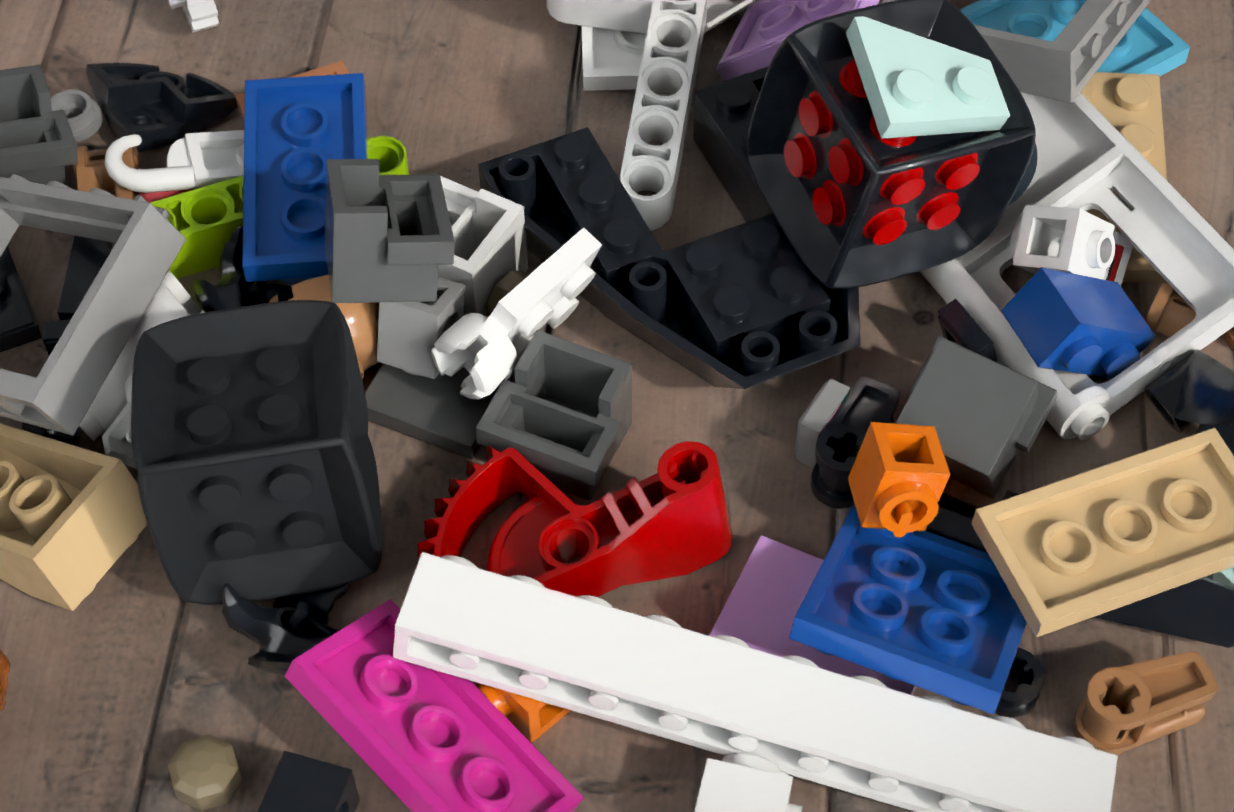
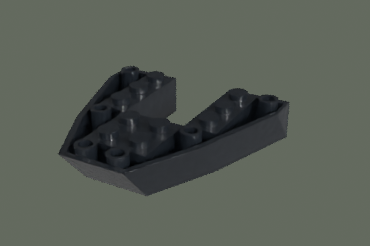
(720, 306)

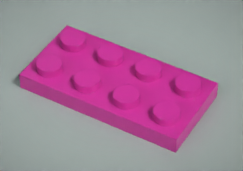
(423, 728)

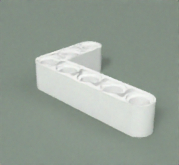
(661, 71)

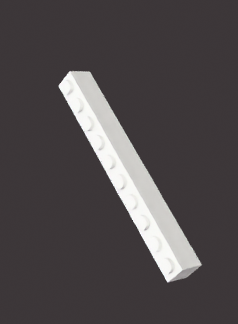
(738, 698)

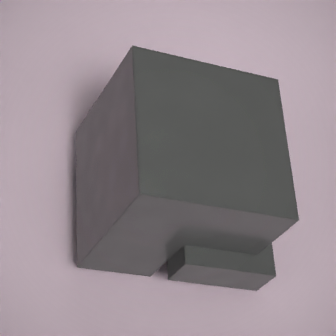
(32, 136)
(384, 233)
(562, 412)
(978, 412)

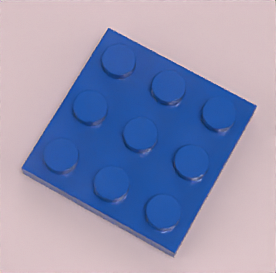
(914, 612)

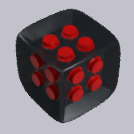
(866, 203)

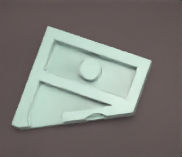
(923, 84)

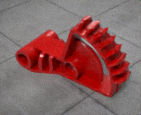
(625, 538)

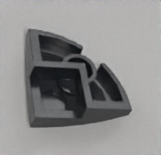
(157, 103)

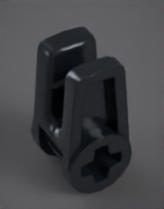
(843, 437)

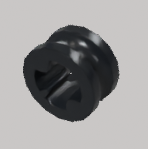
(1029, 686)

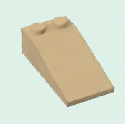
(62, 516)

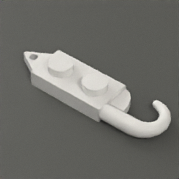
(190, 163)

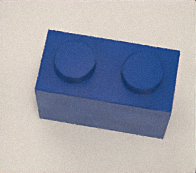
(1078, 323)

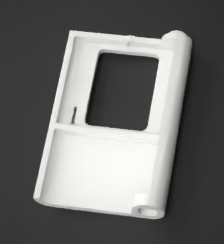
(1080, 167)

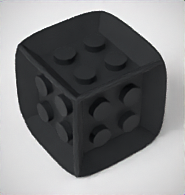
(256, 451)

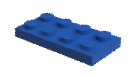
(287, 138)

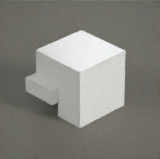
(487, 241)

